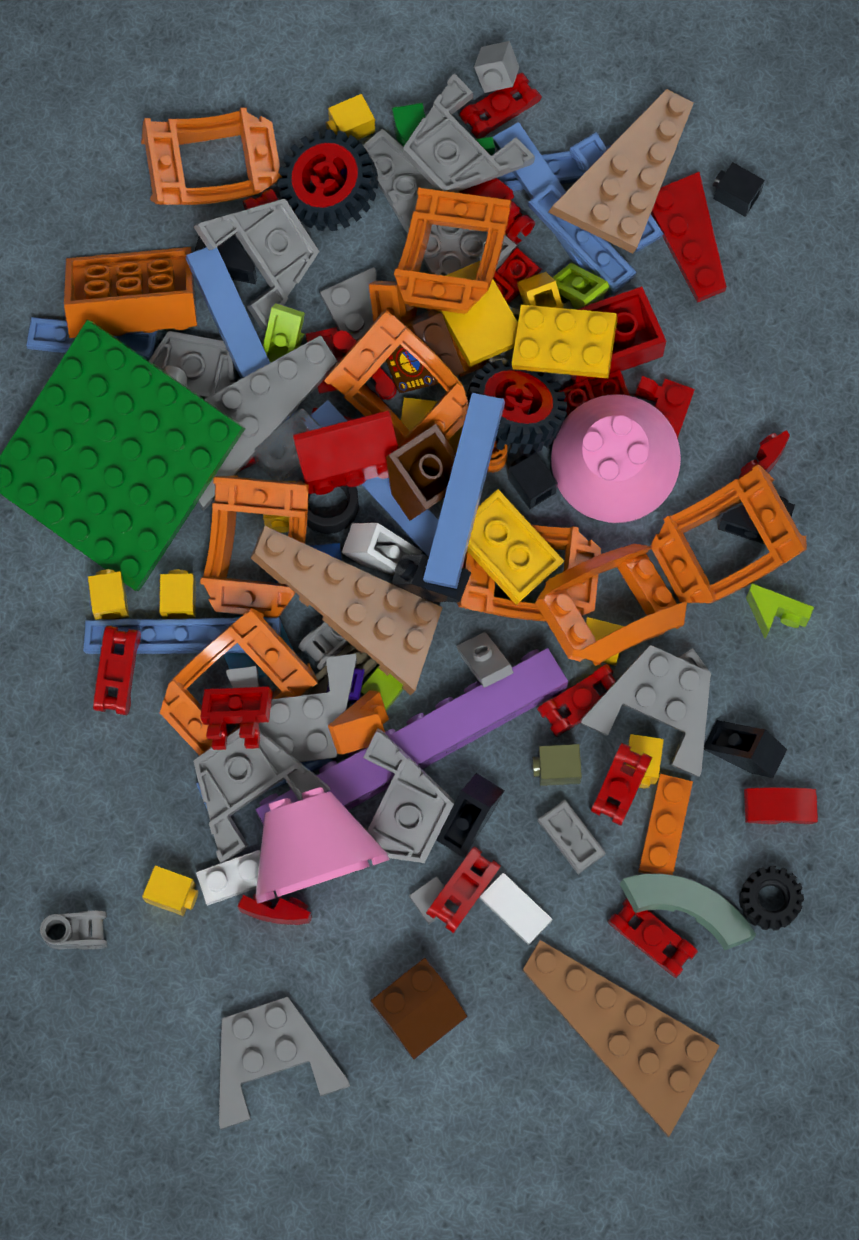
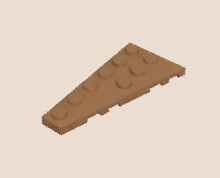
(623, 184)
(360, 607)
(638, 1043)

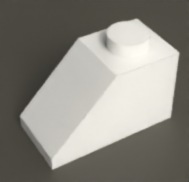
(376, 547)

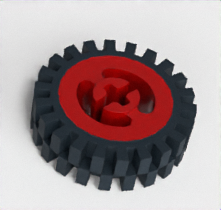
(326, 158)
(522, 392)

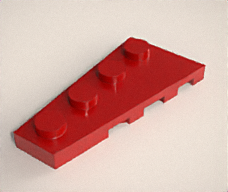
(689, 234)

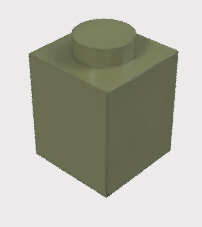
(558, 765)

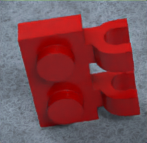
(670, 399)
(235, 706)

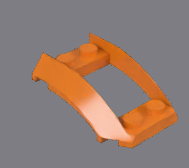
(165, 162)
(455, 211)
(371, 352)
(257, 497)
(766, 512)
(645, 584)
(480, 586)
(264, 648)

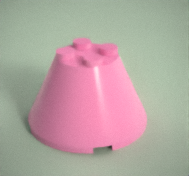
(616, 458)
(311, 844)

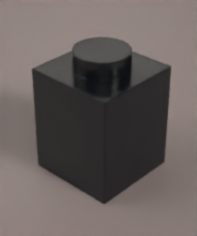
(737, 188)
(532, 480)

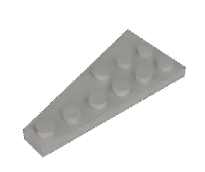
(399, 180)
(267, 399)

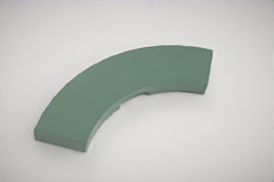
(693, 898)

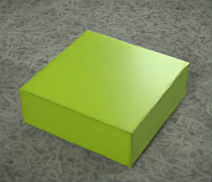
(388, 687)

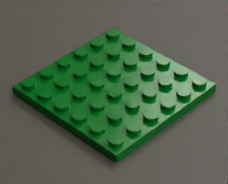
(115, 454)

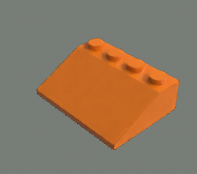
(130, 292)

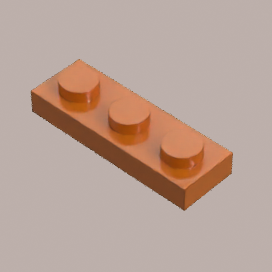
(665, 825)

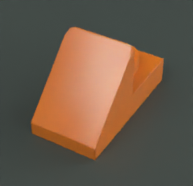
(387, 296)
(358, 724)

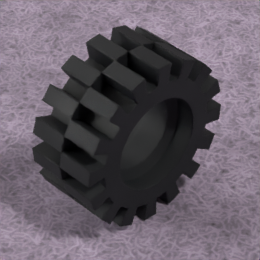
(784, 882)

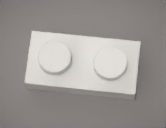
(229, 878)

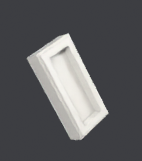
(516, 908)

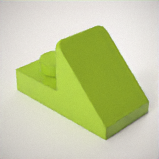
(580, 286)
(283, 331)
(768, 604)

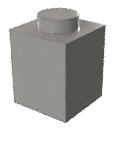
(496, 66)

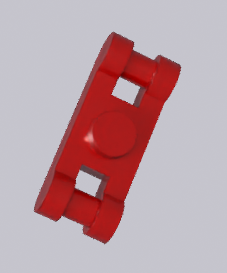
(500, 107)
(384, 385)
(116, 670)
(577, 700)
(621, 783)
(463, 889)
(652, 938)

